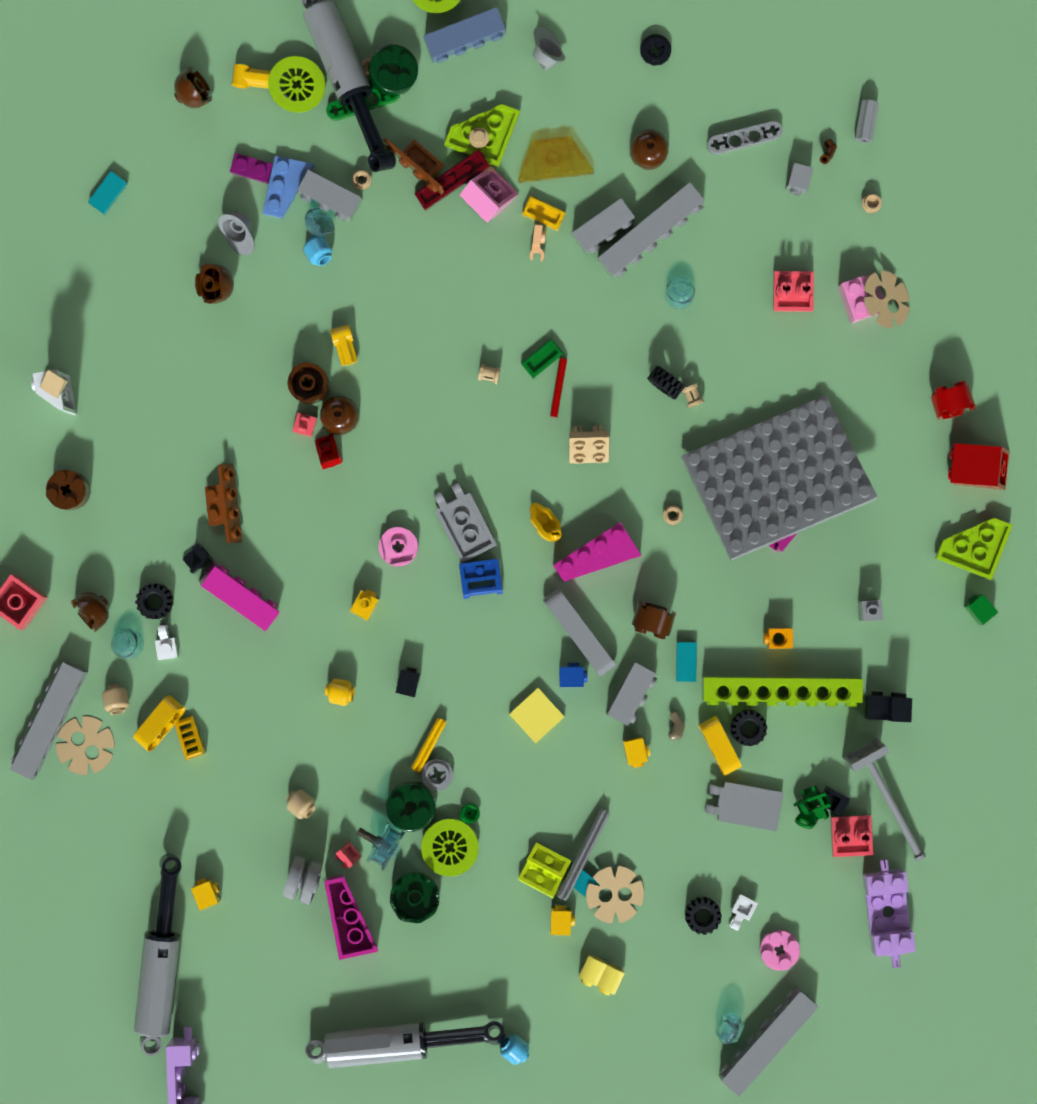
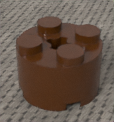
(298, 378)
(60, 498)
(653, 619)

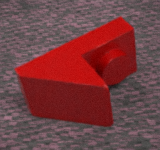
(328, 451)

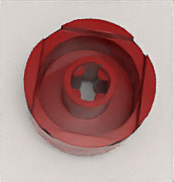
(952, 401)

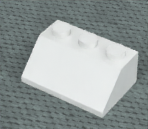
(65, 401)

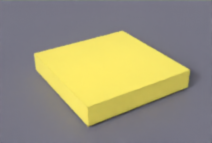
(536, 715)

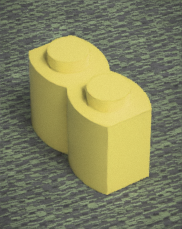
(601, 974)

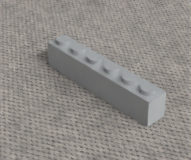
(651, 230)
(48, 720)
(768, 1041)

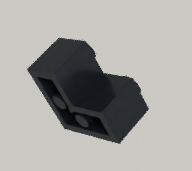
(891, 708)

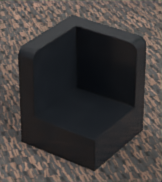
(197, 558)
(837, 800)

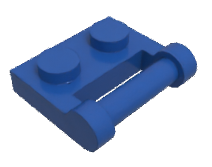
(479, 572)

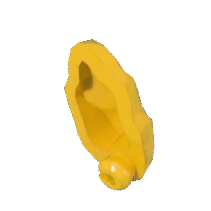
(545, 522)

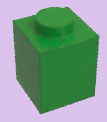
(980, 608)

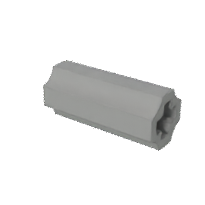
(866, 121)

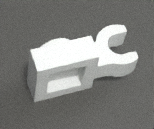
(166, 646)
(743, 909)

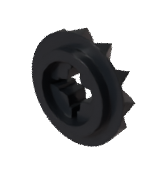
(659, 42)

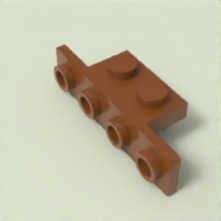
(421, 161)
(223, 504)

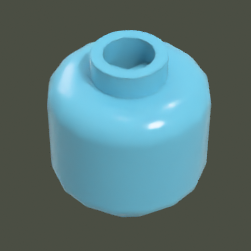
(317, 250)
(514, 1049)

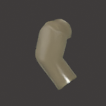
(678, 728)

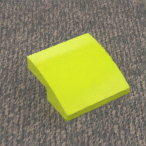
(544, 870)

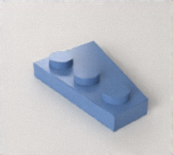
(283, 185)

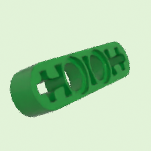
(342, 115)

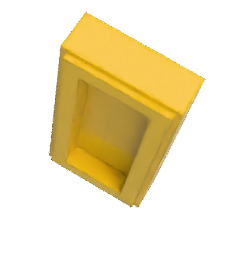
(543, 213)

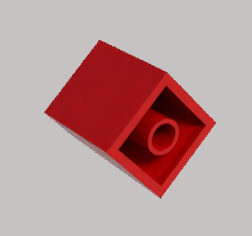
(979, 466)

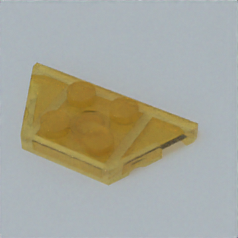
(554, 160)

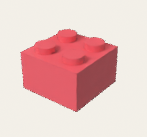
(20, 601)

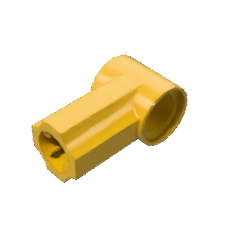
(246, 76)
(343, 341)

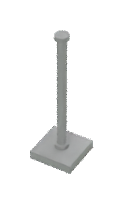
(866, 756)

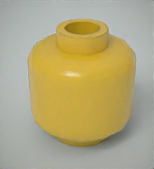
(340, 692)

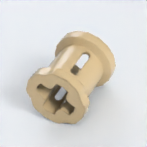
(489, 373)
(697, 399)

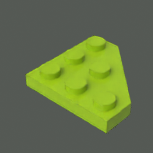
(499, 125)
(976, 548)

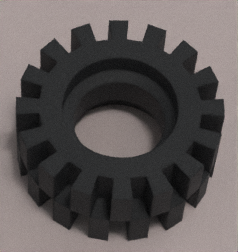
(665, 382)
(142, 598)
(737, 733)
(709, 926)

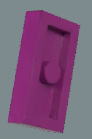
(251, 168)

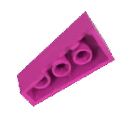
(602, 552)
(239, 596)
(348, 924)

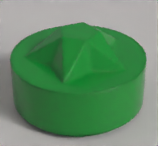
(469, 813)

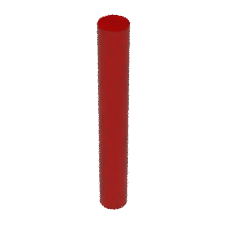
(558, 387)

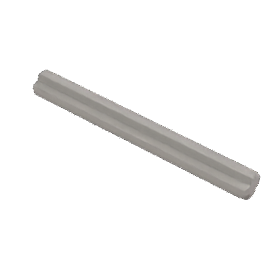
(583, 854)

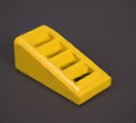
(185, 748)

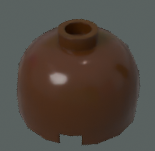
(191, 89)
(649, 149)
(214, 283)
(339, 415)
(92, 609)

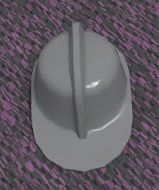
(547, 48)
(236, 230)

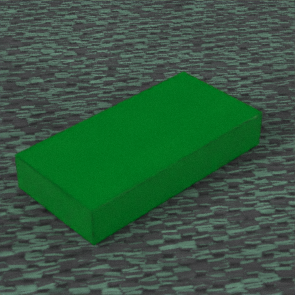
(542, 358)

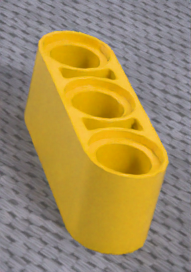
(159, 723)
(720, 745)

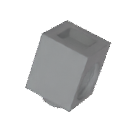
(799, 179)
(870, 610)

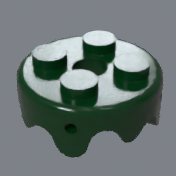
(383, 79)
(414, 792)
(414, 911)

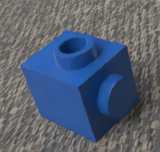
(572, 675)

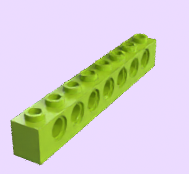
(853, 688)

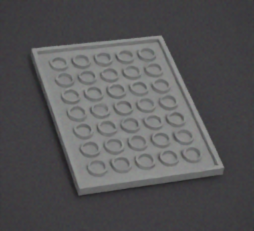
(778, 478)

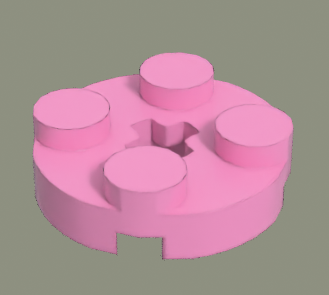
(389, 540)
(790, 947)

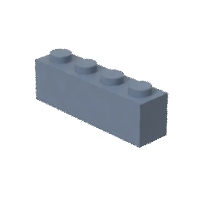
(465, 35)

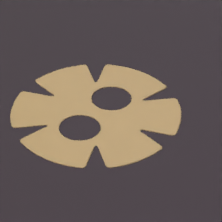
(877, 305)
(90, 729)
(614, 884)

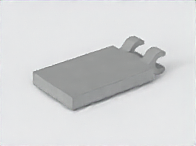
(464, 524)
(746, 805)

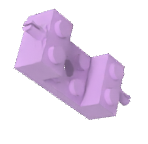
(891, 933)
(180, 1053)

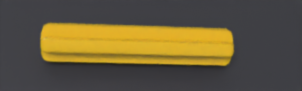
(428, 745)

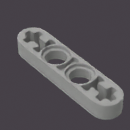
(743, 134)

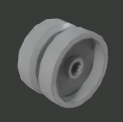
(305, 880)

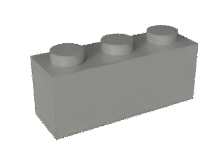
(329, 196)
(604, 227)
(631, 694)

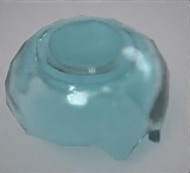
(318, 224)
(679, 293)
(127, 643)

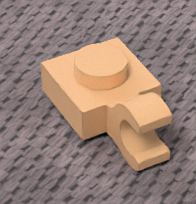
(538, 238)

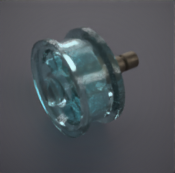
(383, 846)

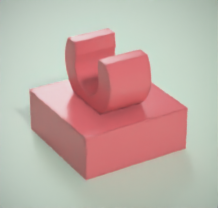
(304, 424)
(348, 855)

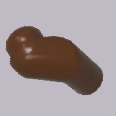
(829, 153)

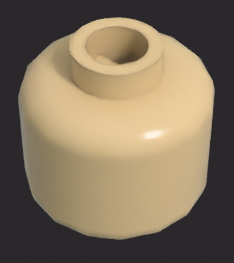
(115, 699)
(300, 804)

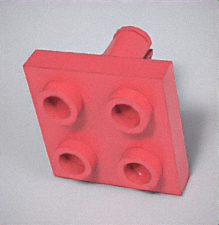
(793, 291)
(851, 835)

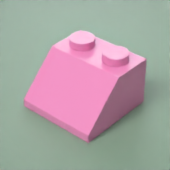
(488, 194)
(853, 298)

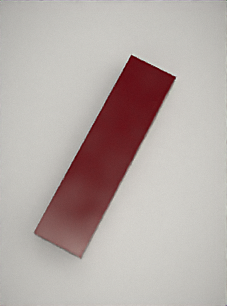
(454, 179)

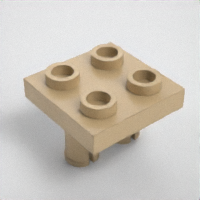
(588, 446)

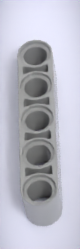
(579, 632)

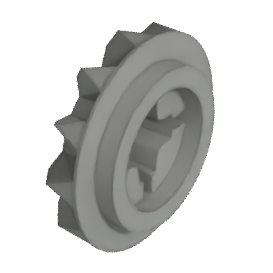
(433, 783)

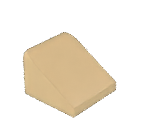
(53, 383)

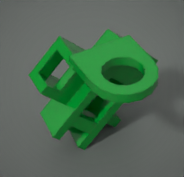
(812, 815)

